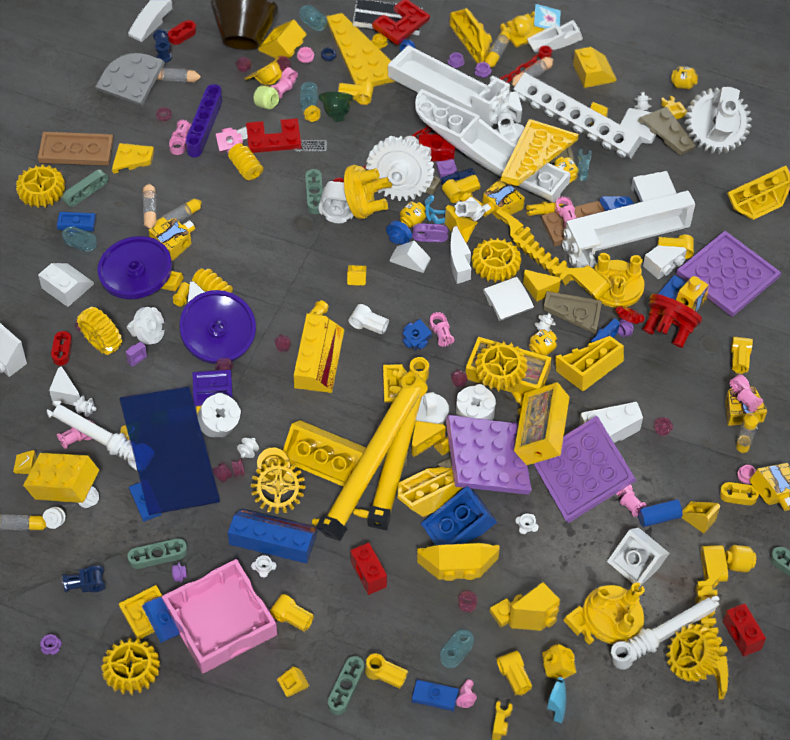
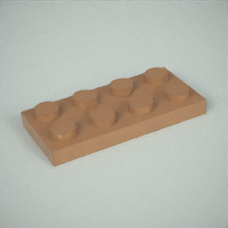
(75, 148)
(555, 224)

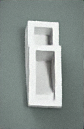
(150, 19)
(556, 36)
(459, 257)

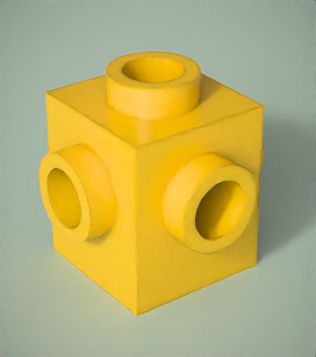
(559, 662)

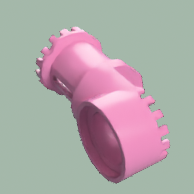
(285, 82)
(176, 137)
(566, 212)
(441, 329)
(742, 388)
(72, 436)
(631, 501)

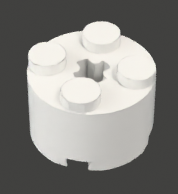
(334, 203)
(476, 403)
(226, 408)

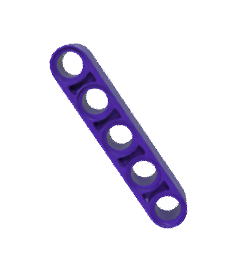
(204, 120)

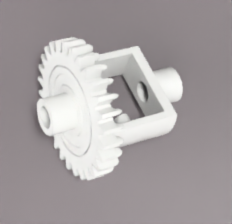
(729, 117)
(409, 160)

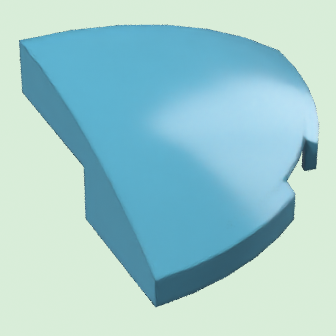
(557, 700)

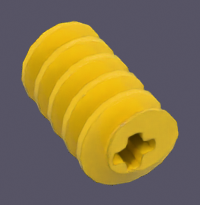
(245, 162)
(210, 281)

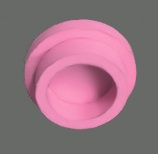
(305, 55)
(745, 473)

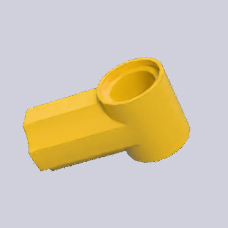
(362, 92)
(456, 189)
(682, 241)
(741, 352)
(287, 610)
(512, 667)
(387, 672)

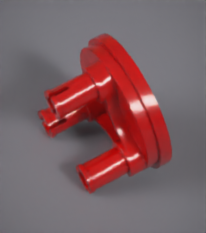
(668, 312)

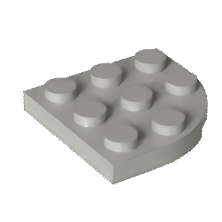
(131, 77)

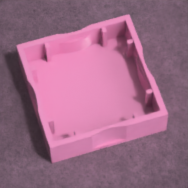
(220, 616)

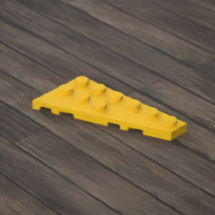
(360, 55)
(535, 149)

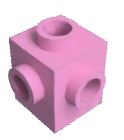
(225, 135)

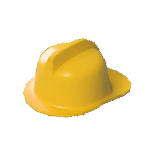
(267, 74)
(274, 454)

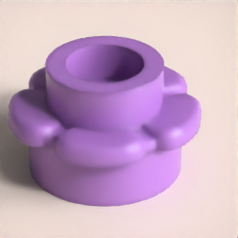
(456, 60)
(482, 69)
(625, 328)
(178, 572)
(46, 641)

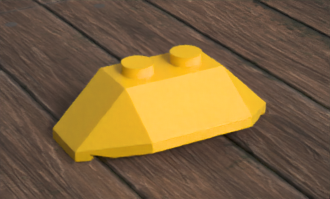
(471, 34)
(761, 194)
(428, 490)
(458, 560)

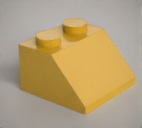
(283, 40)
(592, 67)
(535, 610)

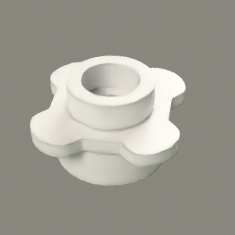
(527, 518)
(263, 560)

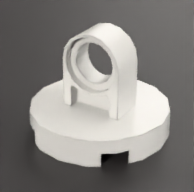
(509, 131)
(147, 325)
(433, 409)

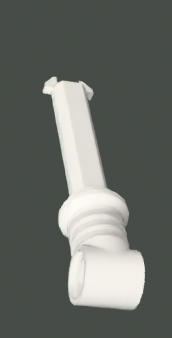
(115, 443)
(649, 639)

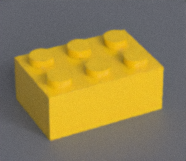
(61, 477)

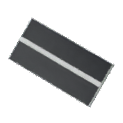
(368, 11)

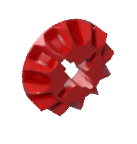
(629, 315)

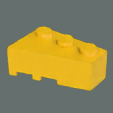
(591, 363)

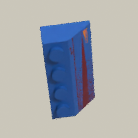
(272, 535)

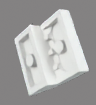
(631, 122)
(508, 298)

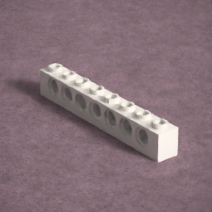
(601, 123)

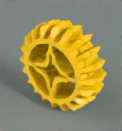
(29, 186)
(495, 265)
(99, 330)
(492, 372)
(279, 469)
(700, 651)
(114, 664)

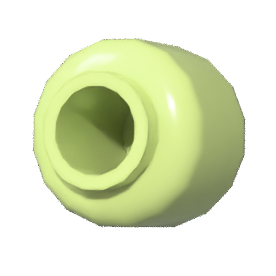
(266, 97)

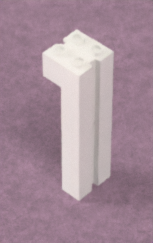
(423, 72)
(625, 225)

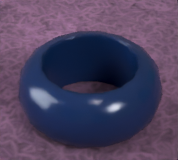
(328, 50)

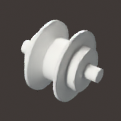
(642, 102)
(545, 322)
(84, 406)
(247, 447)
(91, 498)
(54, 517)

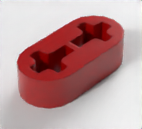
(182, 32)
(65, 348)

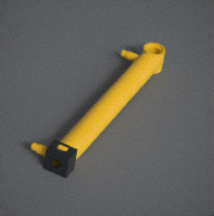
(380, 511)
(334, 523)

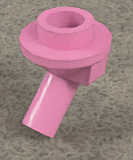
(466, 697)

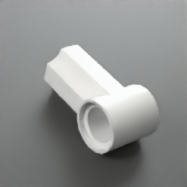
(469, 208)
(363, 317)

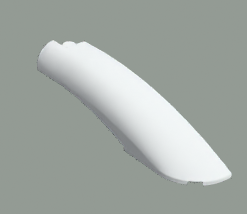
(484, 144)

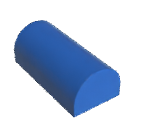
(660, 513)

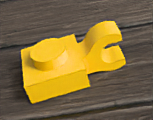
(500, 726)

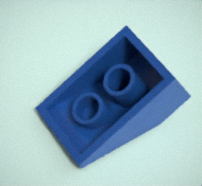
(459, 519)

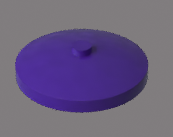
(135, 267)
(217, 326)

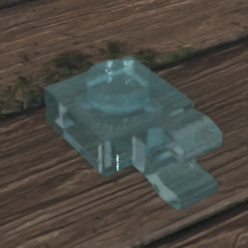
(583, 166)

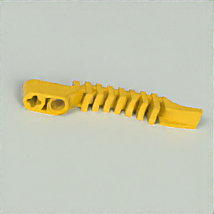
(584, 276)
(714, 571)

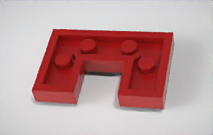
(412, 20)
(262, 142)

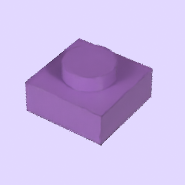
(446, 167)
(136, 354)

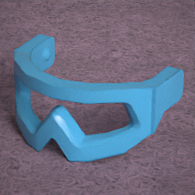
(428, 201)

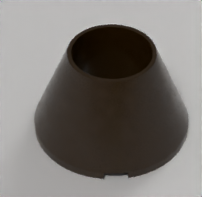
(243, 22)

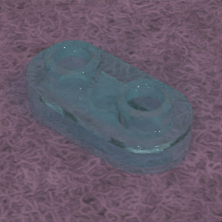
(313, 17)
(308, 95)
(81, 239)
(457, 647)

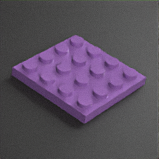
(731, 271)
(486, 456)
(585, 471)

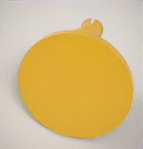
(360, 190)
(623, 277)
(614, 613)

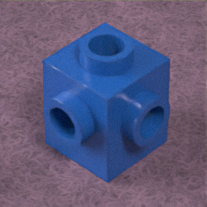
(417, 329)

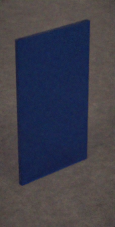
(169, 450)

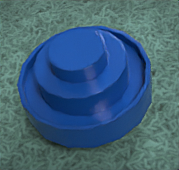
(398, 232)

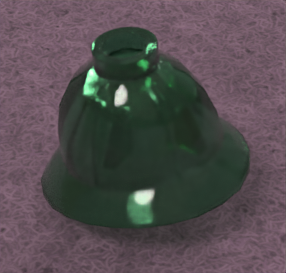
(336, 104)

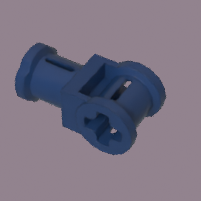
(162, 45)
(85, 580)

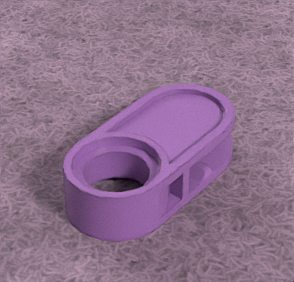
(432, 233)

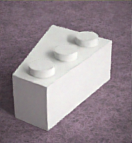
(618, 420)

